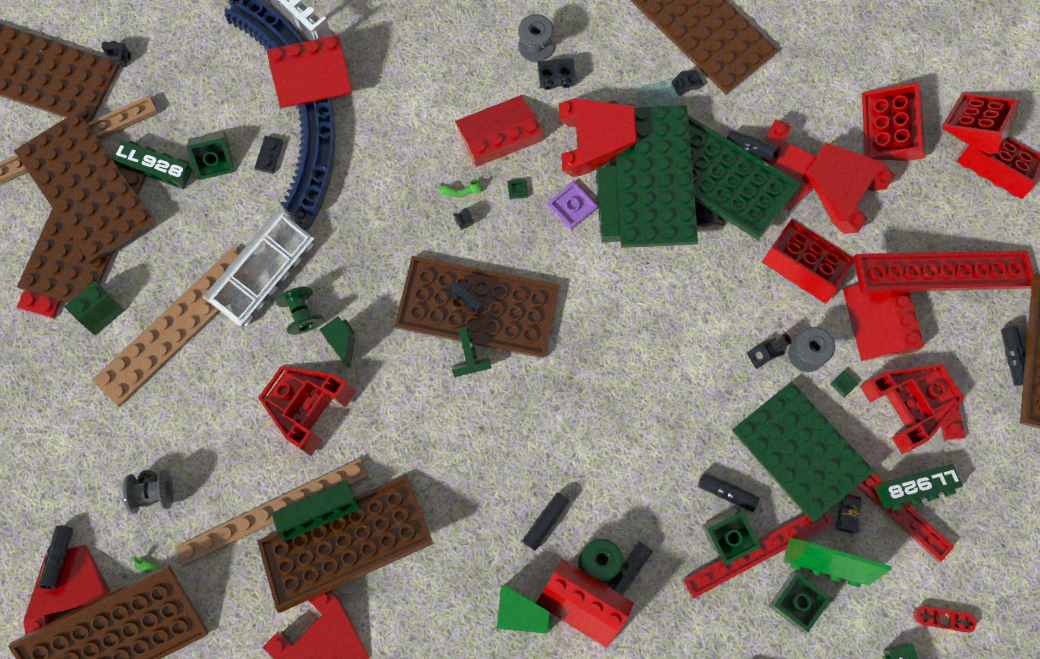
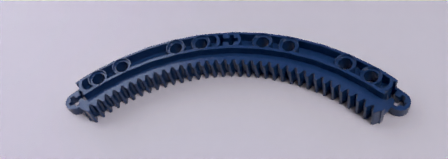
(316, 150)

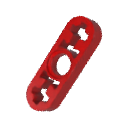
(951, 614)

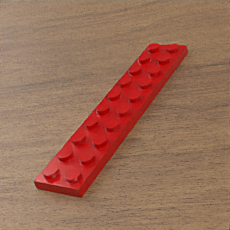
(943, 271)

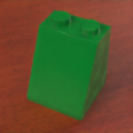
(521, 614)

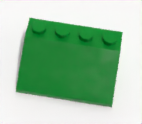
(833, 562)

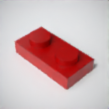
(38, 304)
(953, 427)

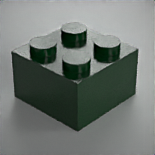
(800, 602)

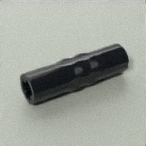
(755, 145)
(1015, 353)
(728, 491)
(545, 521)
(55, 557)
(630, 568)

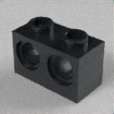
(555, 69)

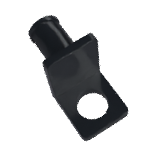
(770, 350)

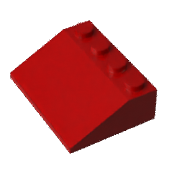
(309, 71)
(982, 121)
(894, 123)
(499, 130)
(1013, 168)
(808, 261)
(883, 323)
(585, 603)

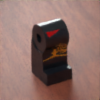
(849, 514)

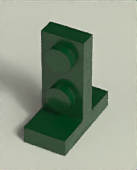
(470, 354)

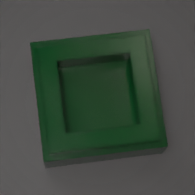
(517, 189)
(843, 384)

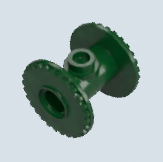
(296, 302)
(606, 551)

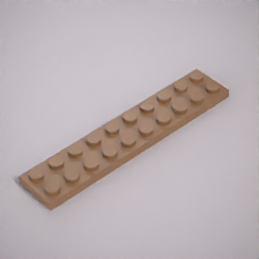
(162, 338)

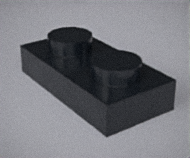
(268, 154)
(459, 293)

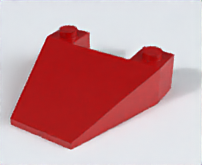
(601, 133)
(791, 161)
(840, 182)
(921, 399)
(300, 400)
(77, 586)
(327, 638)

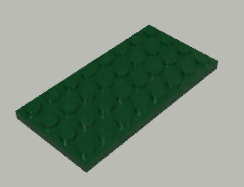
(657, 181)
(737, 182)

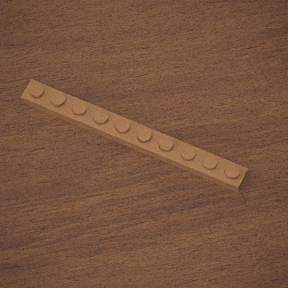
(101, 127)
(262, 516)

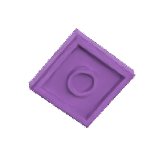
(572, 205)

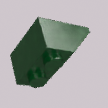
(210, 155)
(94, 307)
(340, 337)
(731, 536)

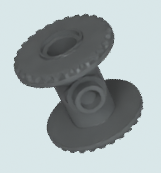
(535, 38)
(811, 349)
(148, 492)

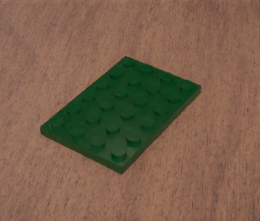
(802, 452)

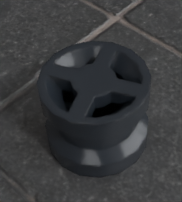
(463, 218)

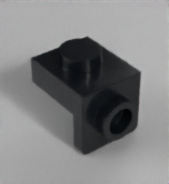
(117, 50)
(687, 81)

